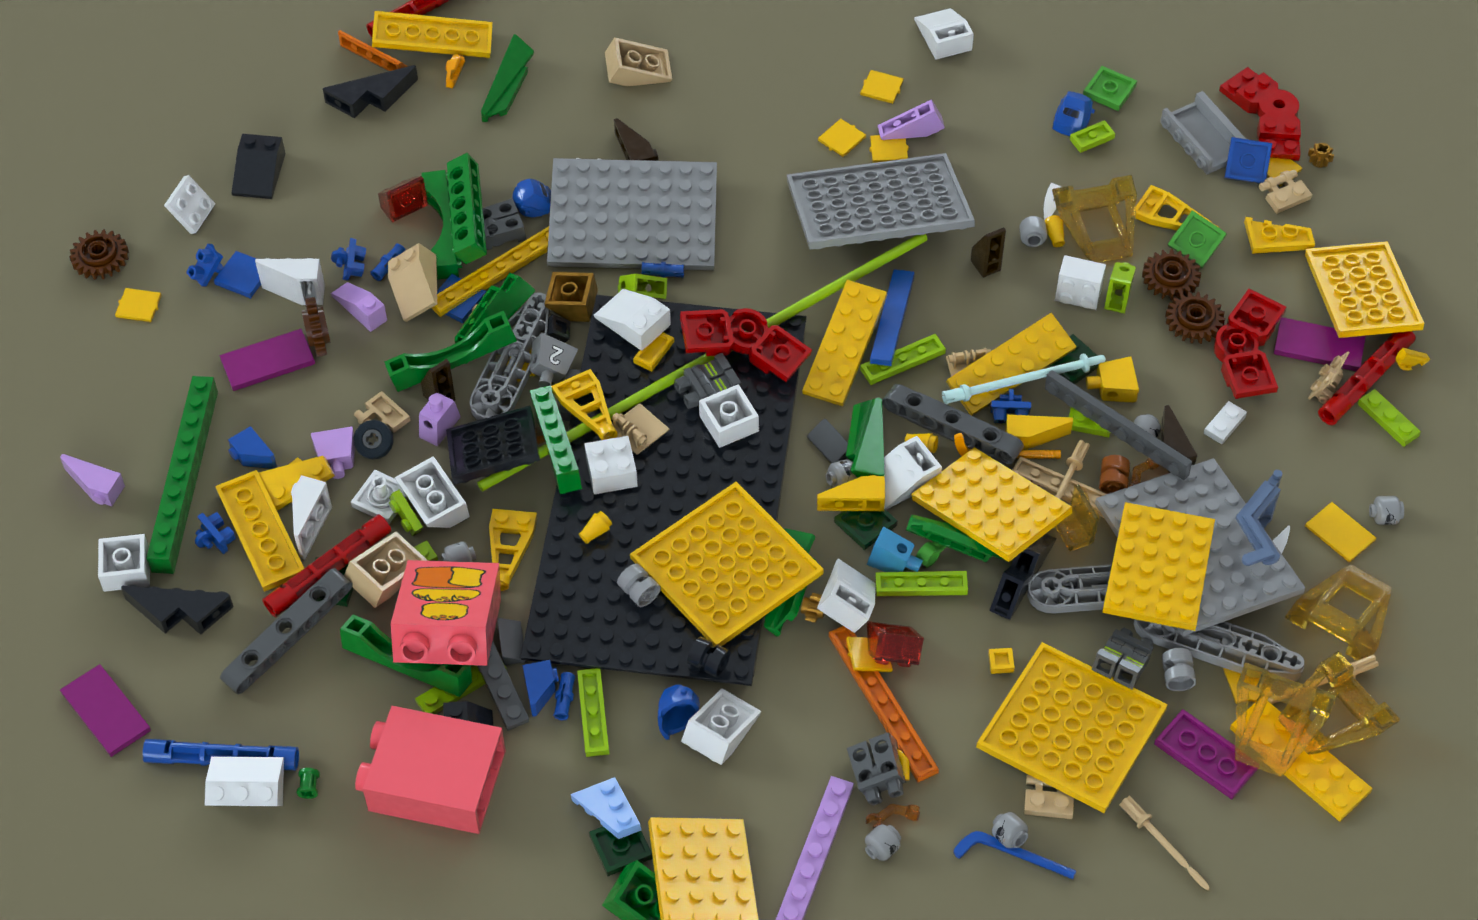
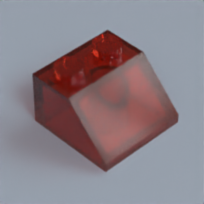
(403, 198)
(894, 644)

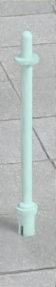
(965, 392)

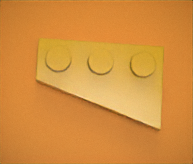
(281, 479)

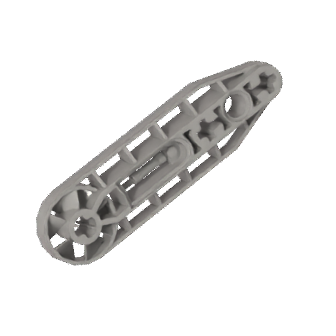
(493, 392)
(1073, 587)
(1227, 647)

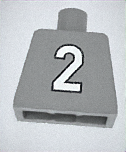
(550, 359)

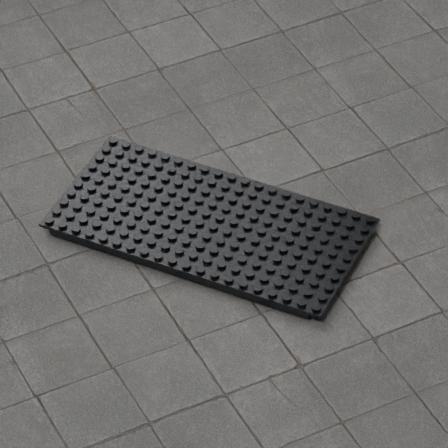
(577, 605)

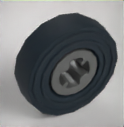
(366, 431)

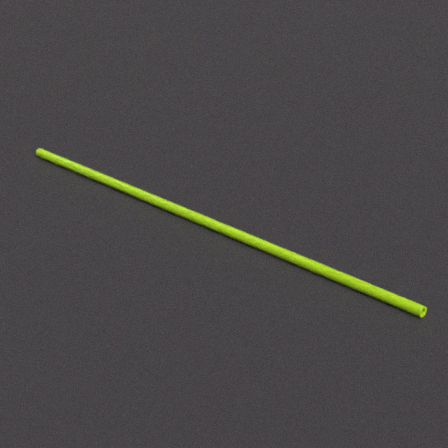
(776, 319)

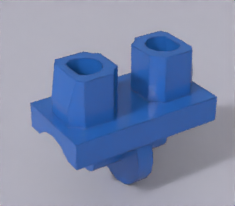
(347, 258)
(207, 264)
(1009, 404)
(211, 534)

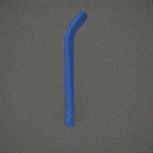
(981, 837)

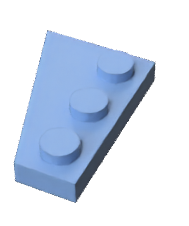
(609, 806)

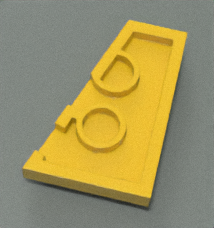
(1268, 238)

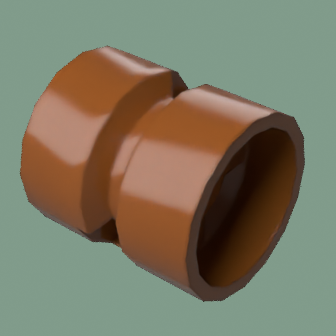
(1114, 473)

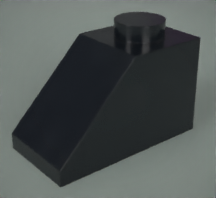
(468, 711)

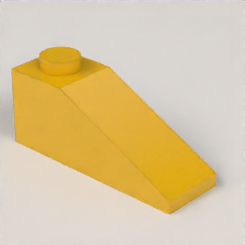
(1037, 429)
(860, 494)

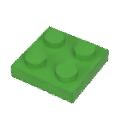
(1110, 88)
(1197, 238)

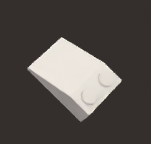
(635, 317)
(310, 511)
(720, 726)

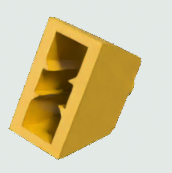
(1115, 381)

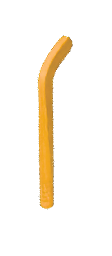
(1027, 454)

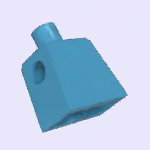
(893, 553)

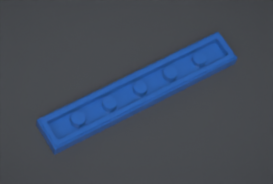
(892, 318)

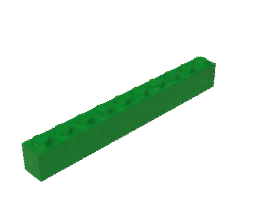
(182, 475)

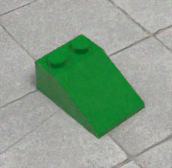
(634, 894)

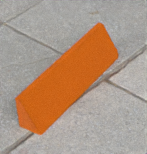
(369, 52)

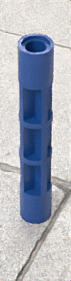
(200, 753)

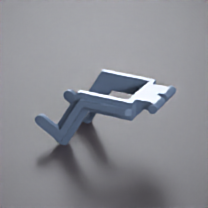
(1254, 519)

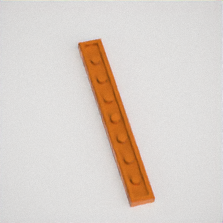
(887, 710)

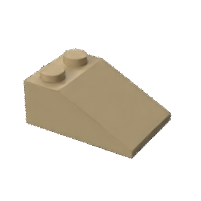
(636, 63)
(414, 281)
(381, 568)

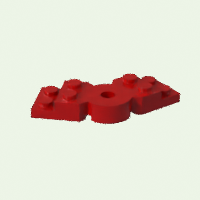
(1275, 109)
(1237, 345)
(767, 347)

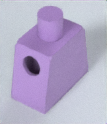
(436, 417)
(337, 448)

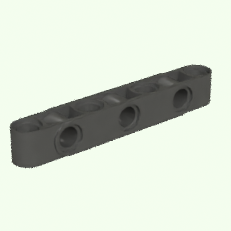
(950, 421)
(273, 643)

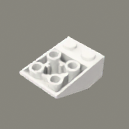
(945, 33)
(292, 278)
(907, 470)
(848, 597)

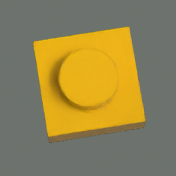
(1001, 660)

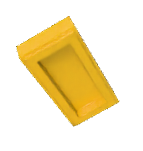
(654, 352)

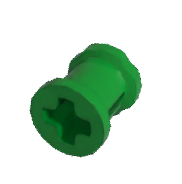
(308, 783)

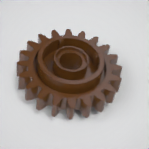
(99, 254)
(1171, 274)
(1194, 317)
(316, 326)

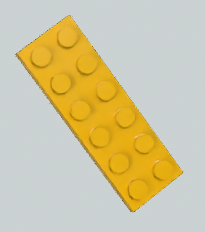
(432, 34)
(844, 343)
(1024, 353)
(260, 530)
(1317, 774)

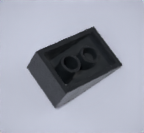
(258, 166)

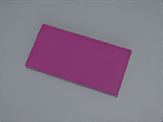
(1317, 344)
(267, 359)
(105, 710)
(1204, 753)

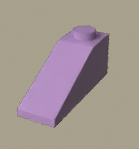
(913, 123)
(361, 305)
(98, 482)

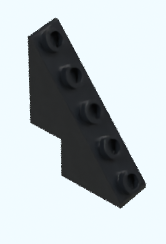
(378, 90)
(1017, 577)
(170, 606)

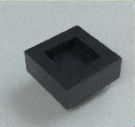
(558, 328)

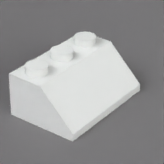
(433, 495)
(245, 781)

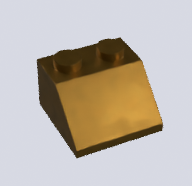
(572, 295)

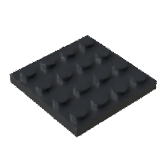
(492, 445)

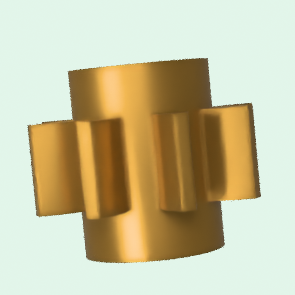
(1320, 155)
(809, 608)

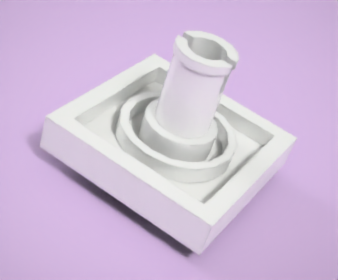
(189, 204)
(375, 495)

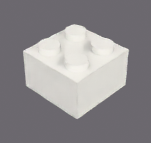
(1080, 282)
(728, 415)
(611, 465)
(123, 562)

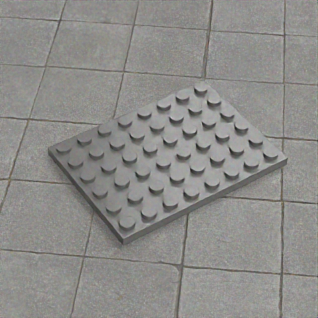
(879, 201)
(632, 213)
(1229, 585)

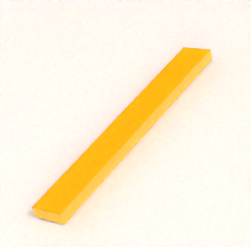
(492, 272)

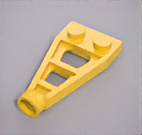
(1153, 201)
(577, 387)
(510, 522)

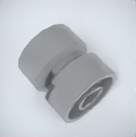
(638, 585)
(1178, 669)

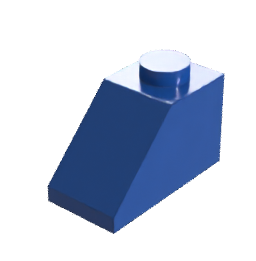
(251, 450)
(540, 684)

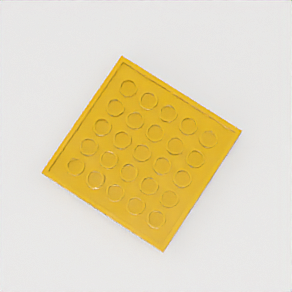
(727, 564)
(1072, 727)

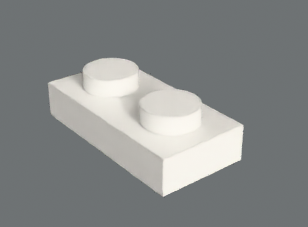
(1225, 422)

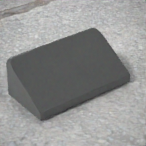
(828, 441)
(510, 640)

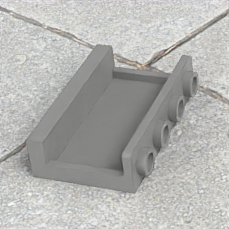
(1202, 132)

